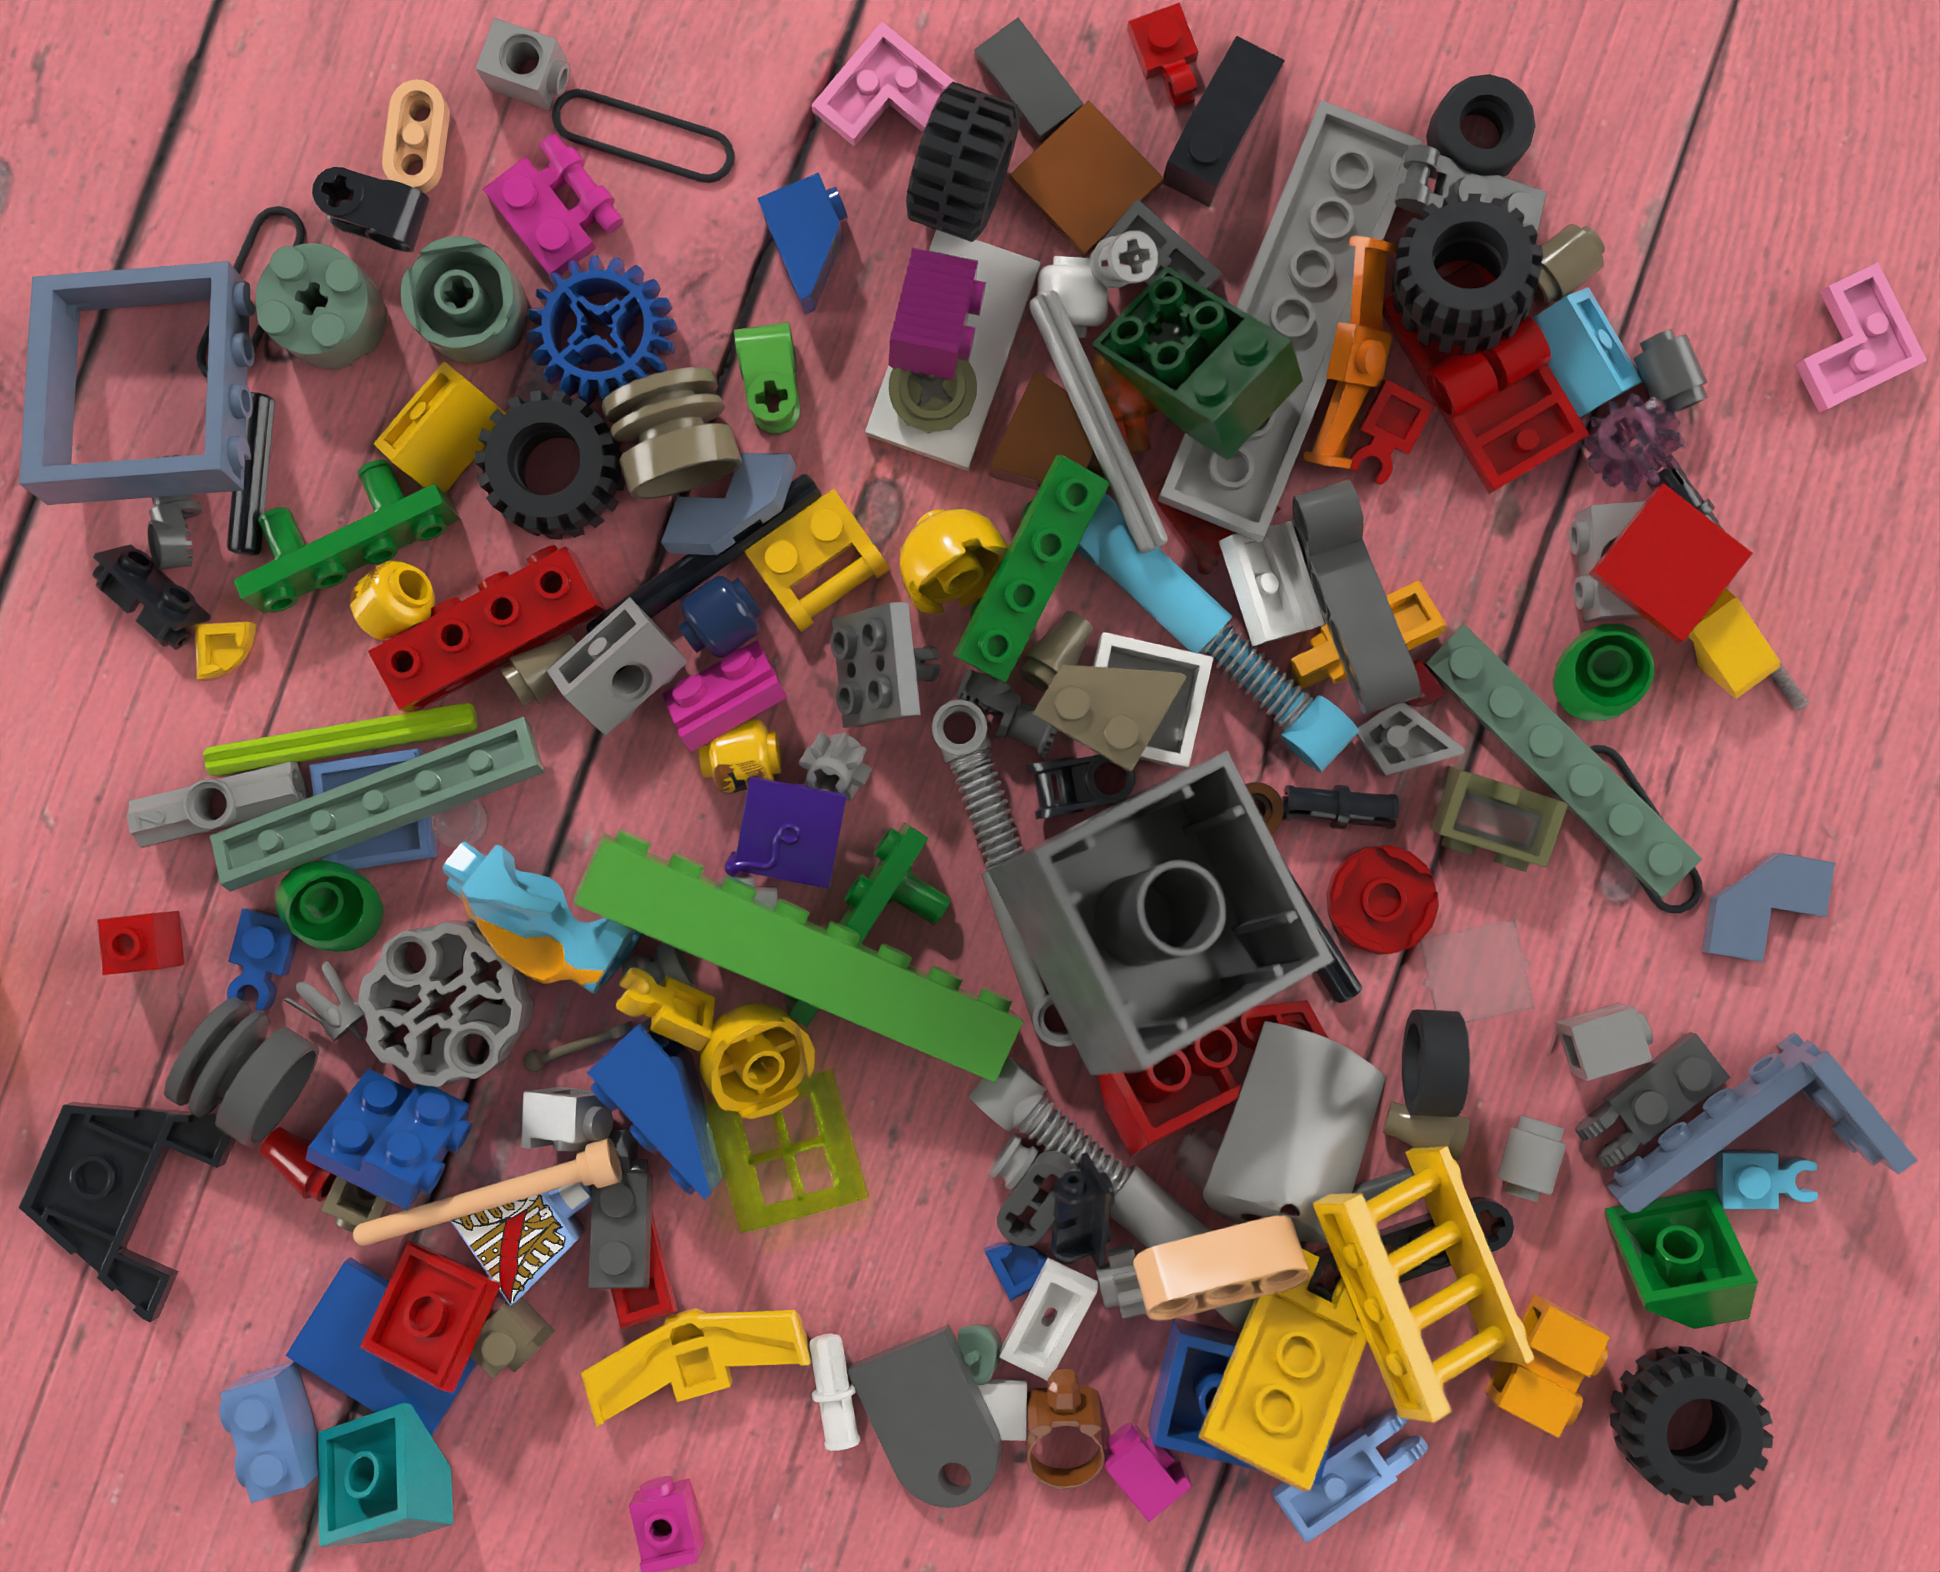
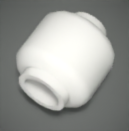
(1079, 291)

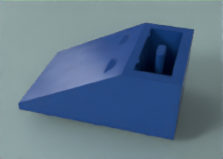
(662, 1096)

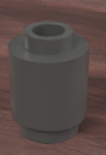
(1671, 371)

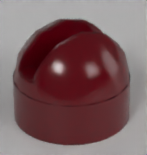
(1429, 687)

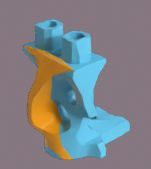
(531, 923)

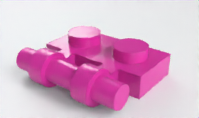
(540, 216)

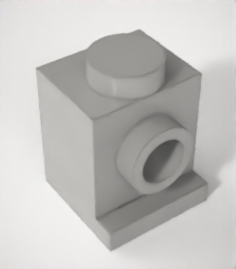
(564, 1118)

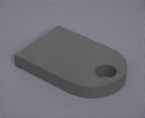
(930, 1416)

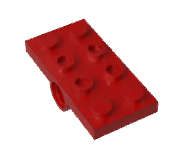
(1496, 400)

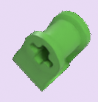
(769, 369)

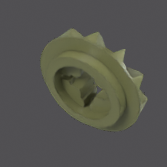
(936, 414)

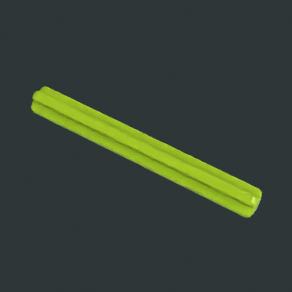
(341, 739)

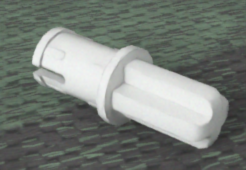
(833, 1392)

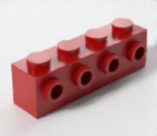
(482, 631)

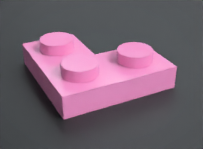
(878, 76)
(1874, 341)

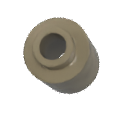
(1568, 262)

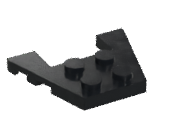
(98, 1181)

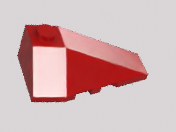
(1194, 1079)

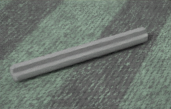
(1098, 421)

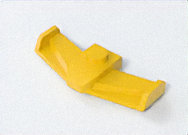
(694, 1356)

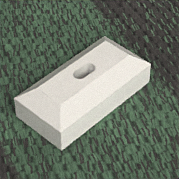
(1039, 1341)

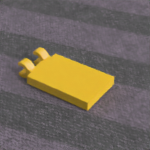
(1287, 1381)

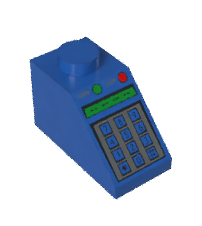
(806, 233)

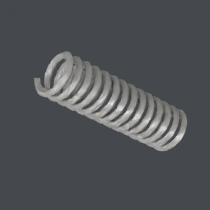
(1785, 689)

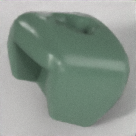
(981, 1350)

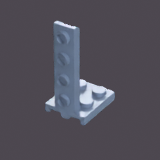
(1735, 1111)

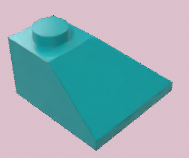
(381, 1480)

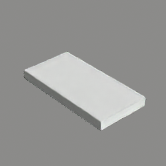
(1006, 295)

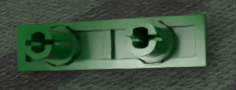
(329, 559)
(1031, 568)
(888, 882)

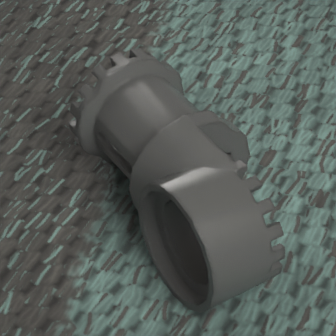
(168, 530)
(1017, 715)

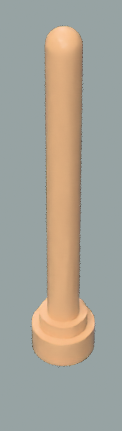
(595, 1166)

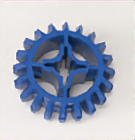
(615, 316)

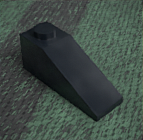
(1221, 121)

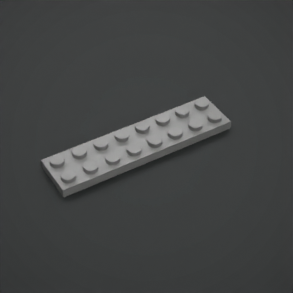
(1302, 289)

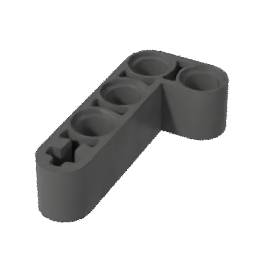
(1352, 598)

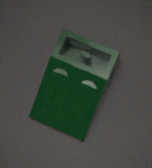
(1201, 361)

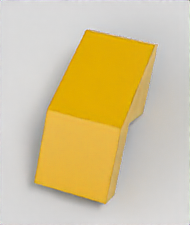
(1732, 647)

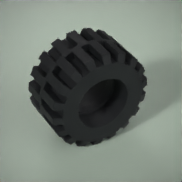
(962, 161)
(1475, 234)
(518, 435)
(1725, 1453)

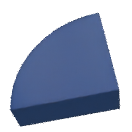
(1015, 1266)

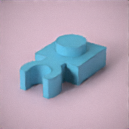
(1754, 1179)

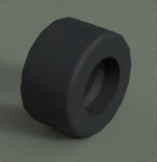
(1500, 103)

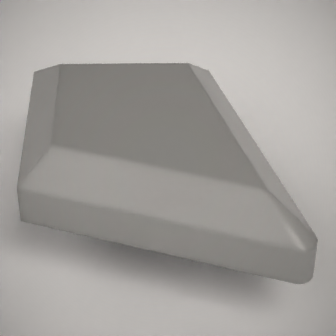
(1405, 740)

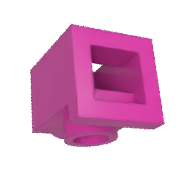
(1145, 1470)
(676, 1504)

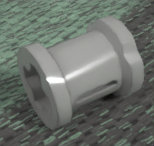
(1130, 244)

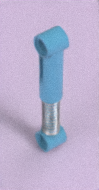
(1311, 727)

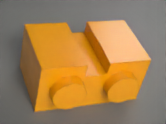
(1563, 1353)

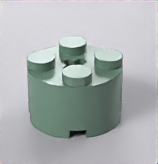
(440, 282)
(290, 298)

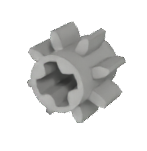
(835, 764)
(1120, 1283)

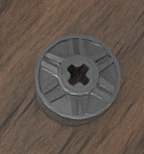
(236, 1068)

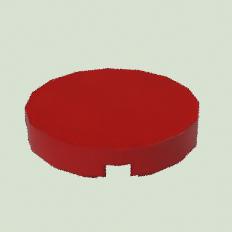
(1382, 899)

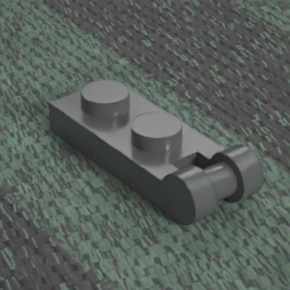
(1426, 162)

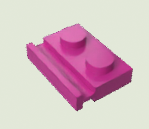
(723, 695)

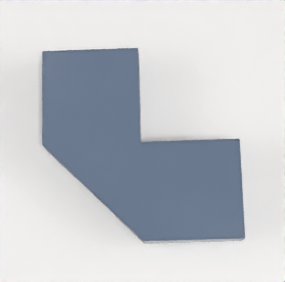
(754, 493)
(1742, 911)

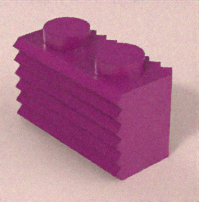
(934, 312)

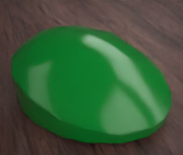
(1604, 672)
(329, 906)

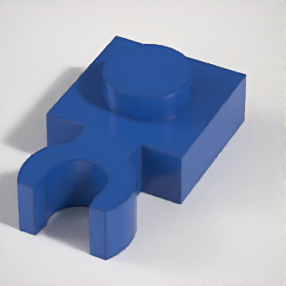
(263, 949)

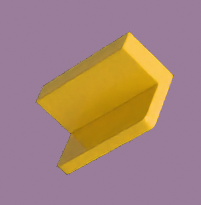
(439, 429)

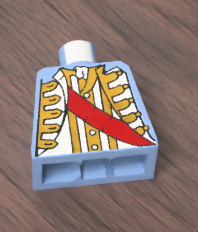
(525, 1236)

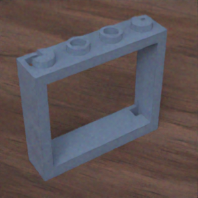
(52, 384)

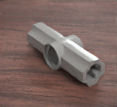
(189, 812)

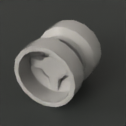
(667, 962)

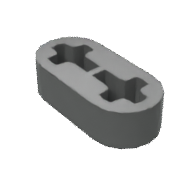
(1029, 1193)

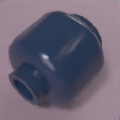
(719, 616)

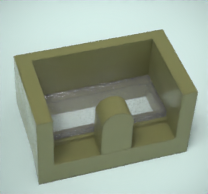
(1498, 818)

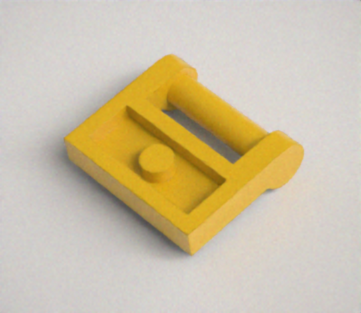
(807, 545)

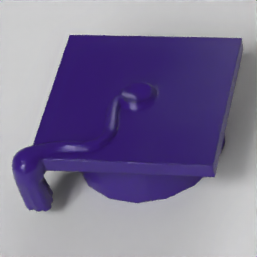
(788, 833)

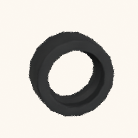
(1435, 1063)

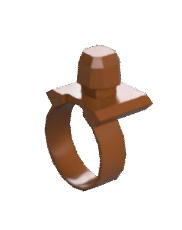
(1064, 1405)

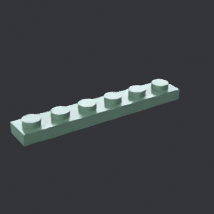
(1562, 761)
(376, 804)

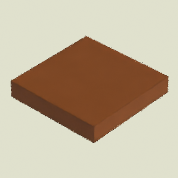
(1085, 178)

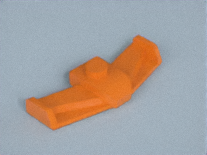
(1357, 352)

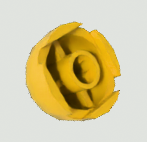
(950, 558)
(756, 1059)

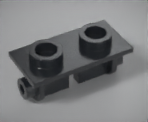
(132, 578)
(1082, 1214)

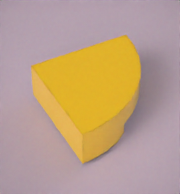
(222, 647)

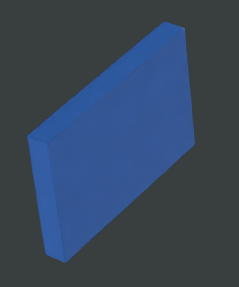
(332, 1350)

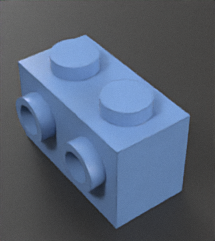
(271, 1431)

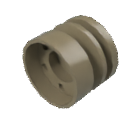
(669, 424)

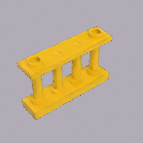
(1380, 1303)

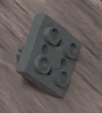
(879, 665)

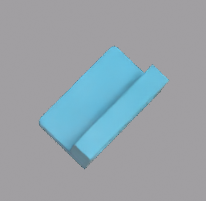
(1586, 352)

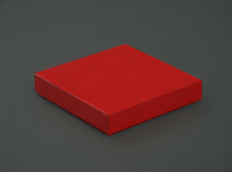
(1670, 563)
(430, 1316)

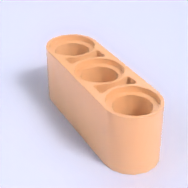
(1220, 1268)

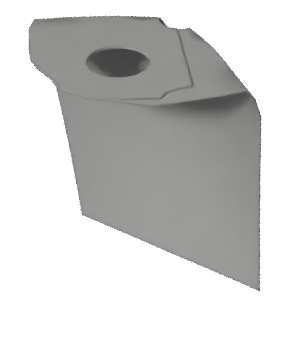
(1294, 1129)

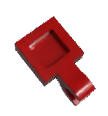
(1166, 48)

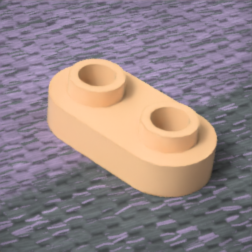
(416, 140)

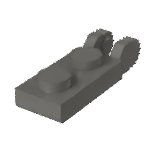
(1654, 1097)

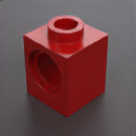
(140, 942)

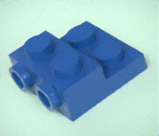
(391, 1137)

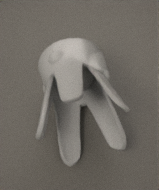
(334, 1019)

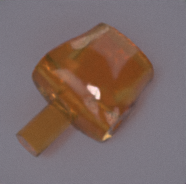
(1125, 403)

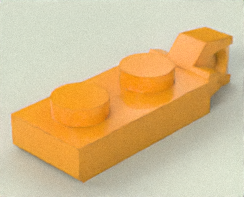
(1415, 617)

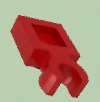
(1393, 423)

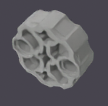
(447, 950)

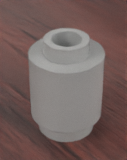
(1532, 1158)

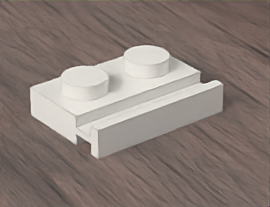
(1272, 584)

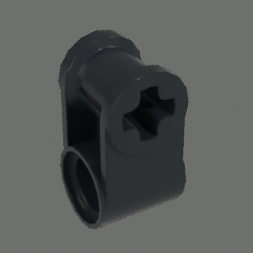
(379, 208)
(1075, 785)

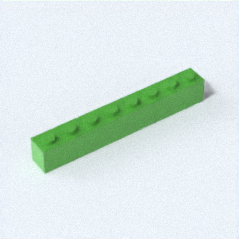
(796, 956)

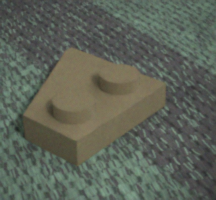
(1109, 708)

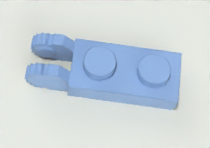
(1350, 1476)

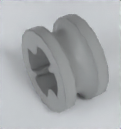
(1013, 1162)

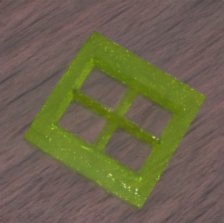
(834, 1138)

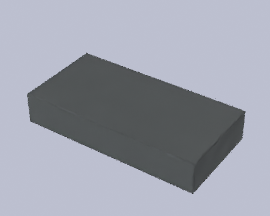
(1028, 79)

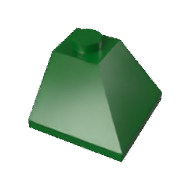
(1685, 1259)

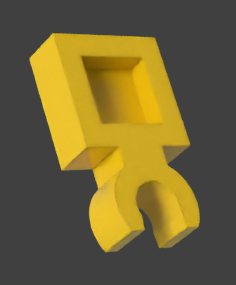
(675, 1007)

